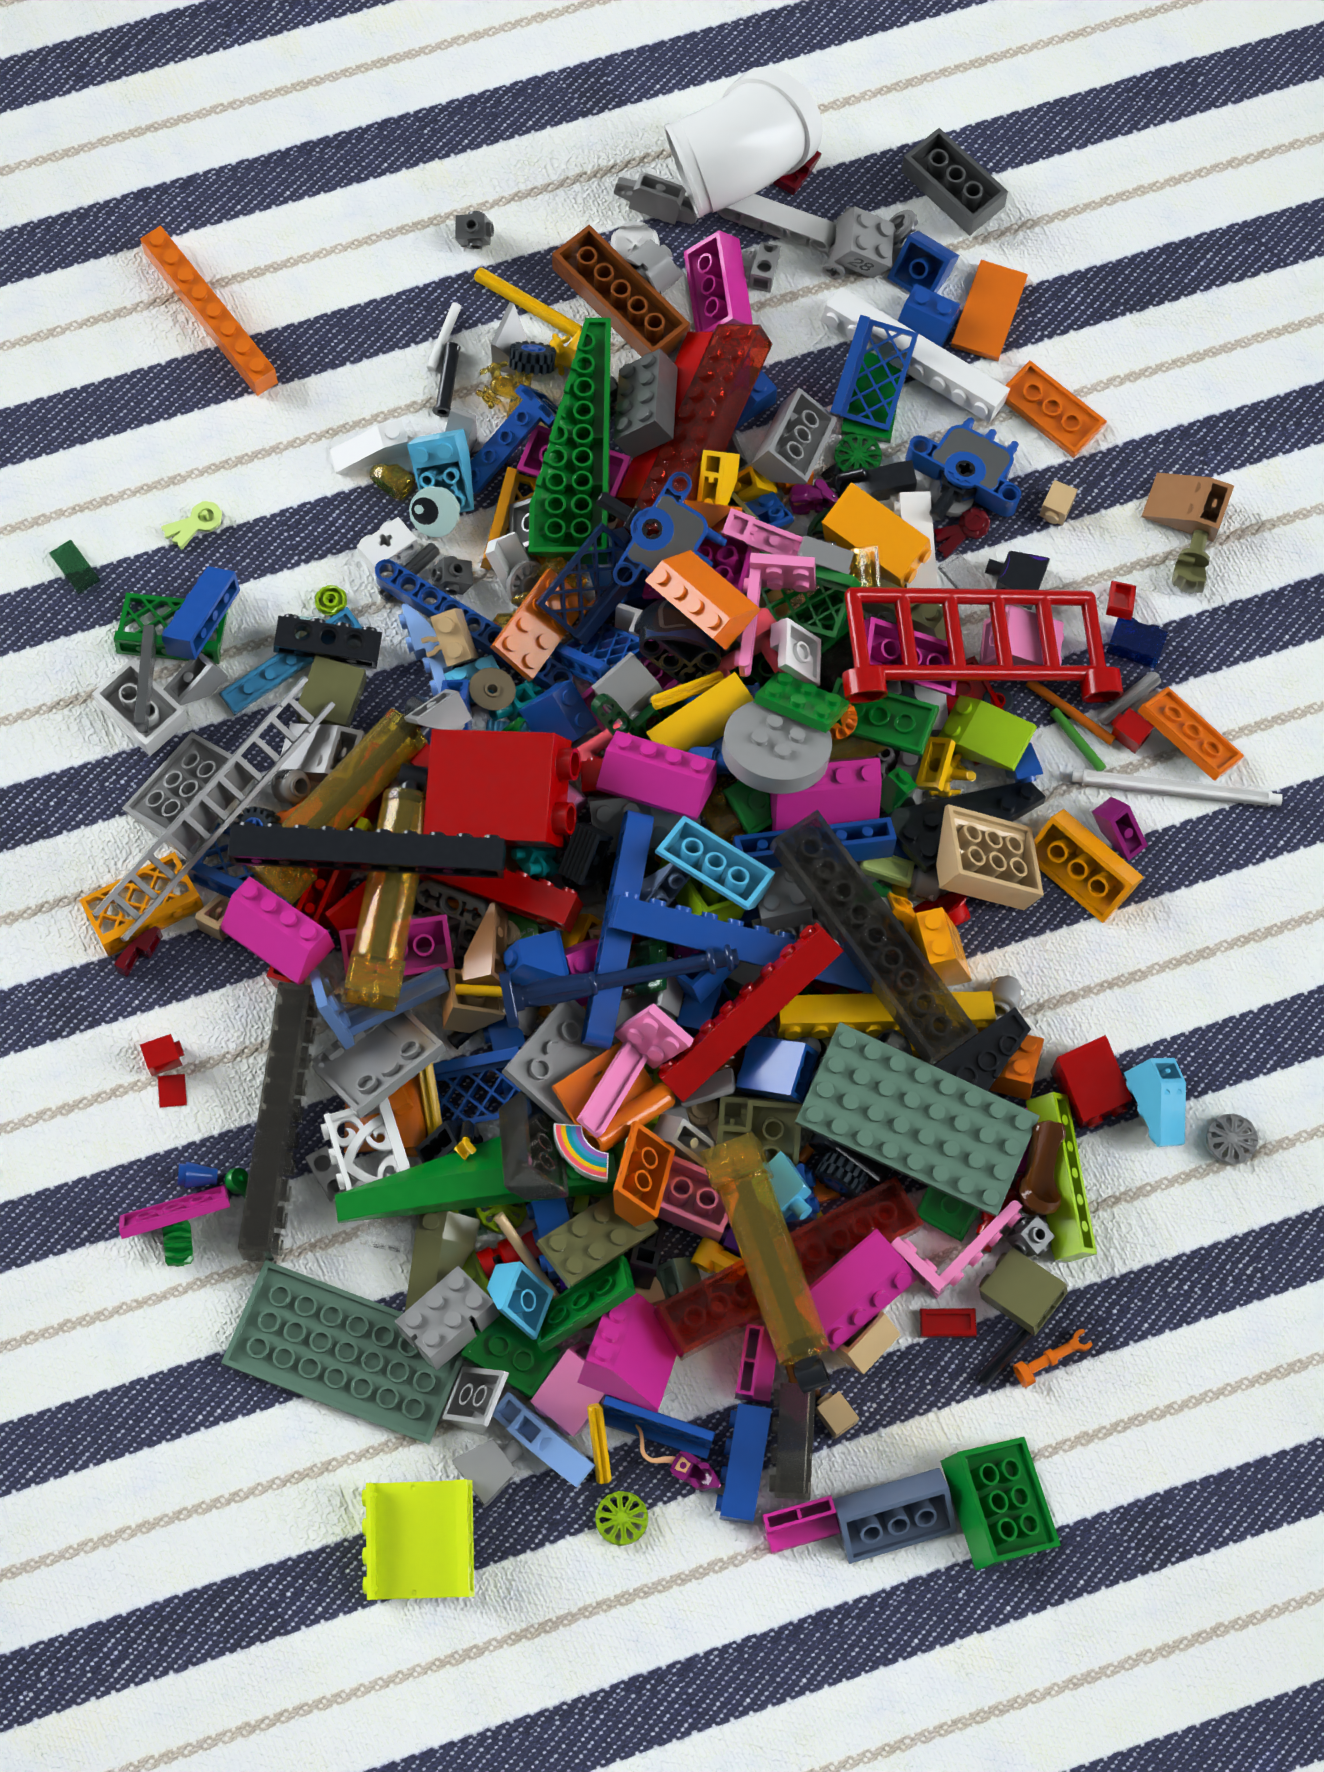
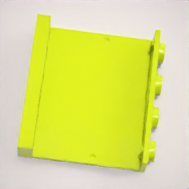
(418, 1539)

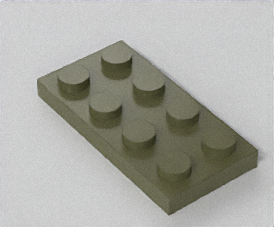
(591, 1241)

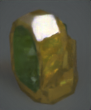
(392, 479)

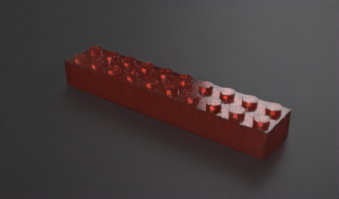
(708, 409)
(727, 1300)

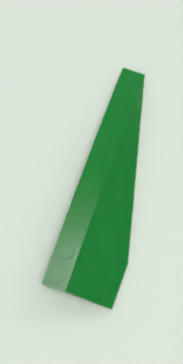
(577, 455)
(451, 1185)

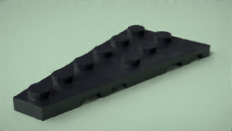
(920, 825)
(988, 1052)

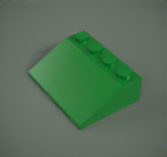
(1000, 1502)

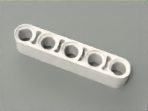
(782, 222)

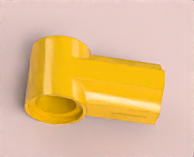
(712, 1256)

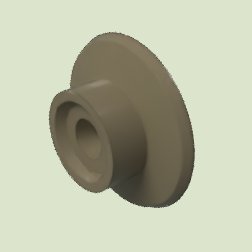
(495, 680)

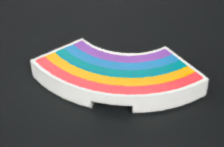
(579, 1153)

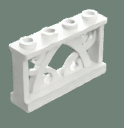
(382, 1124)

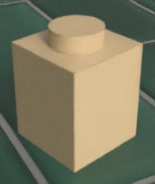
(1058, 503)
(836, 1413)

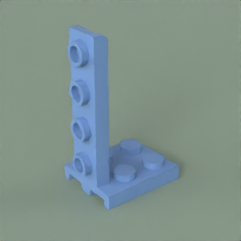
(360, 1018)

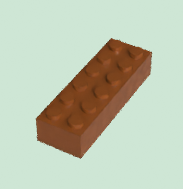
(619, 293)

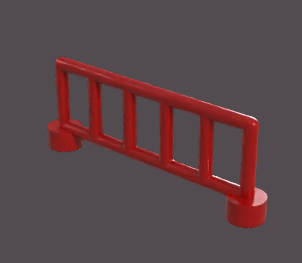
(868, 681)

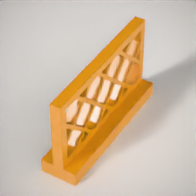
(501, 517)
(162, 917)

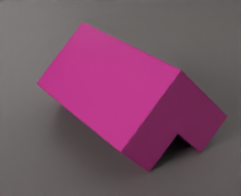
(756, 1366)
(800, 1524)

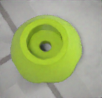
(329, 593)

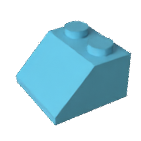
(520, 1296)

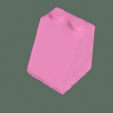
(1023, 638)
(563, 1397)

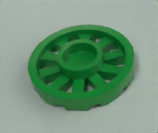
(857, 455)

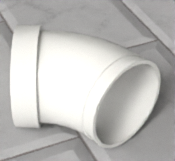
(745, 139)

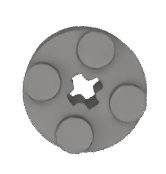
(655, 265)

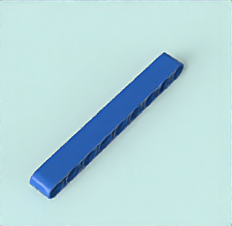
(443, 603)
(614, 944)

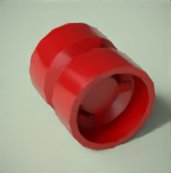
(503, 1249)

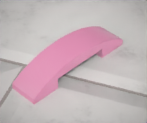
(760, 534)

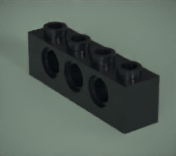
(364, 656)

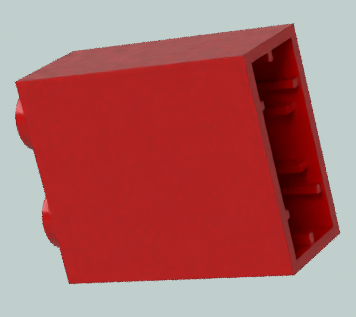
(501, 786)

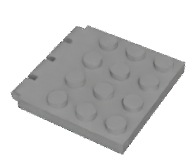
(551, 1056)
(378, 1062)

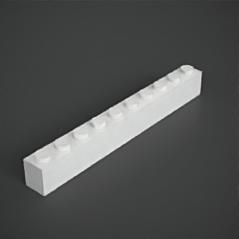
(915, 510)

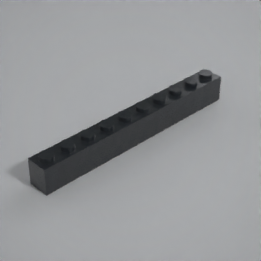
(367, 850)

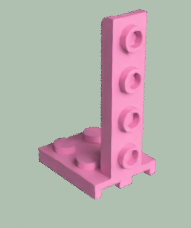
(775, 573)
(646, 1038)
(926, 1270)

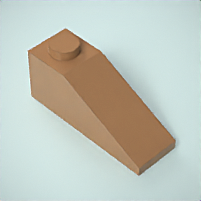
(485, 953)

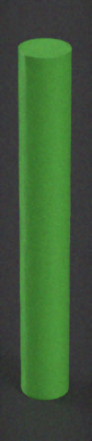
(1077, 739)

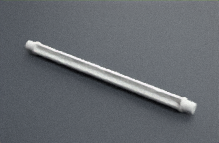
(1177, 788)

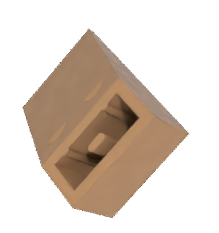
(1188, 502)

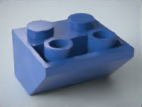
(771, 511)

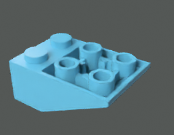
(444, 462)
(1160, 1099)

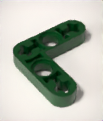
(636, 726)

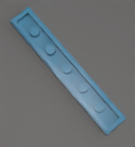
(275, 671)

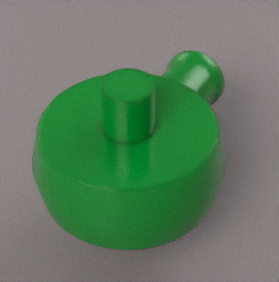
(236, 1181)

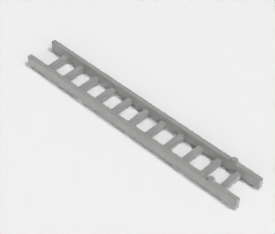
(227, 819)

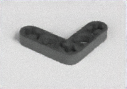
(468, 918)

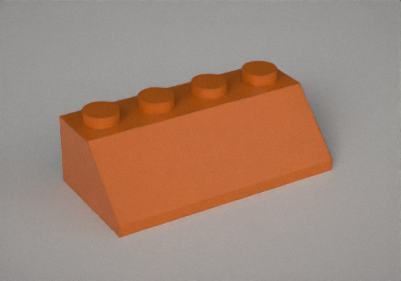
(703, 596)

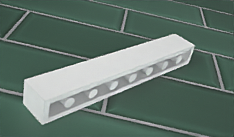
(929, 361)

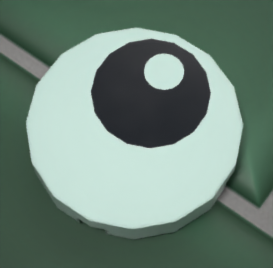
(434, 511)

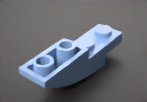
(419, 628)
(542, 1439)

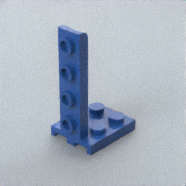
(531, 411)

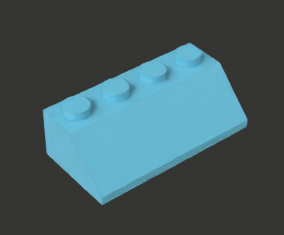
(716, 863)

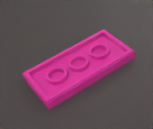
(174, 1211)

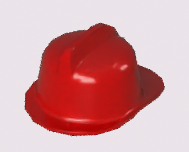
(952, 903)

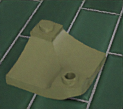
(766, 1118)

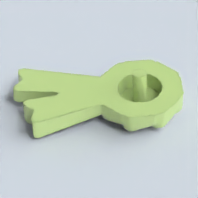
(204, 517)

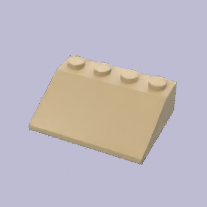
(988, 858)

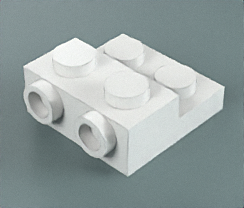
(797, 650)

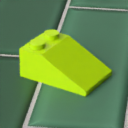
(987, 733)

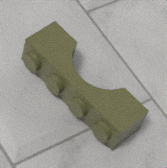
(925, 617)

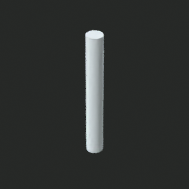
(443, 336)

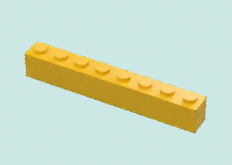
(820, 1014)

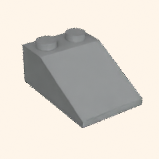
(475, 1398)

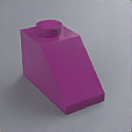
(1120, 827)

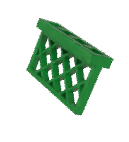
(827, 579)
(130, 642)

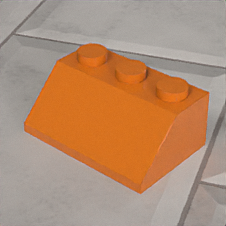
(642, 1176)

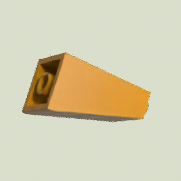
(863, 521)
(941, 945)

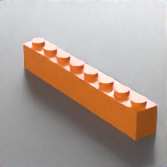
(209, 311)

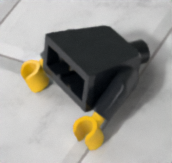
(449, 1138)

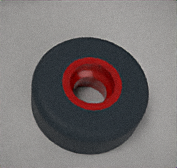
(1003, 695)

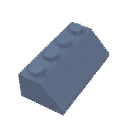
(895, 1515)

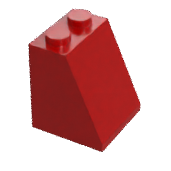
(1092, 1082)

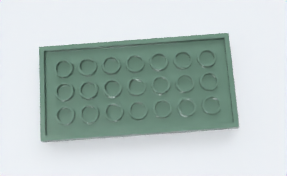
(917, 1119)
(339, 1353)

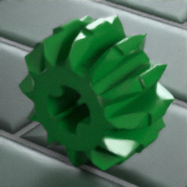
(178, 1244)

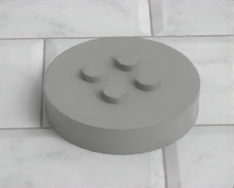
(774, 750)

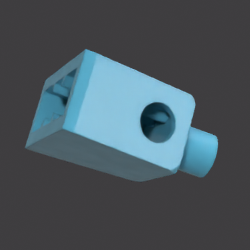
(789, 1187)

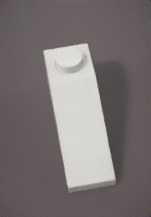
(371, 447)

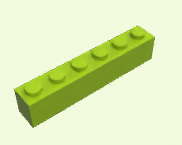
(1072, 1220)

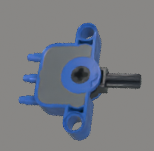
(967, 469)
(677, 524)

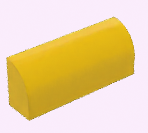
(703, 718)

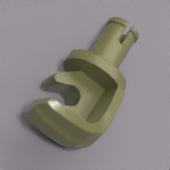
(1190, 565)

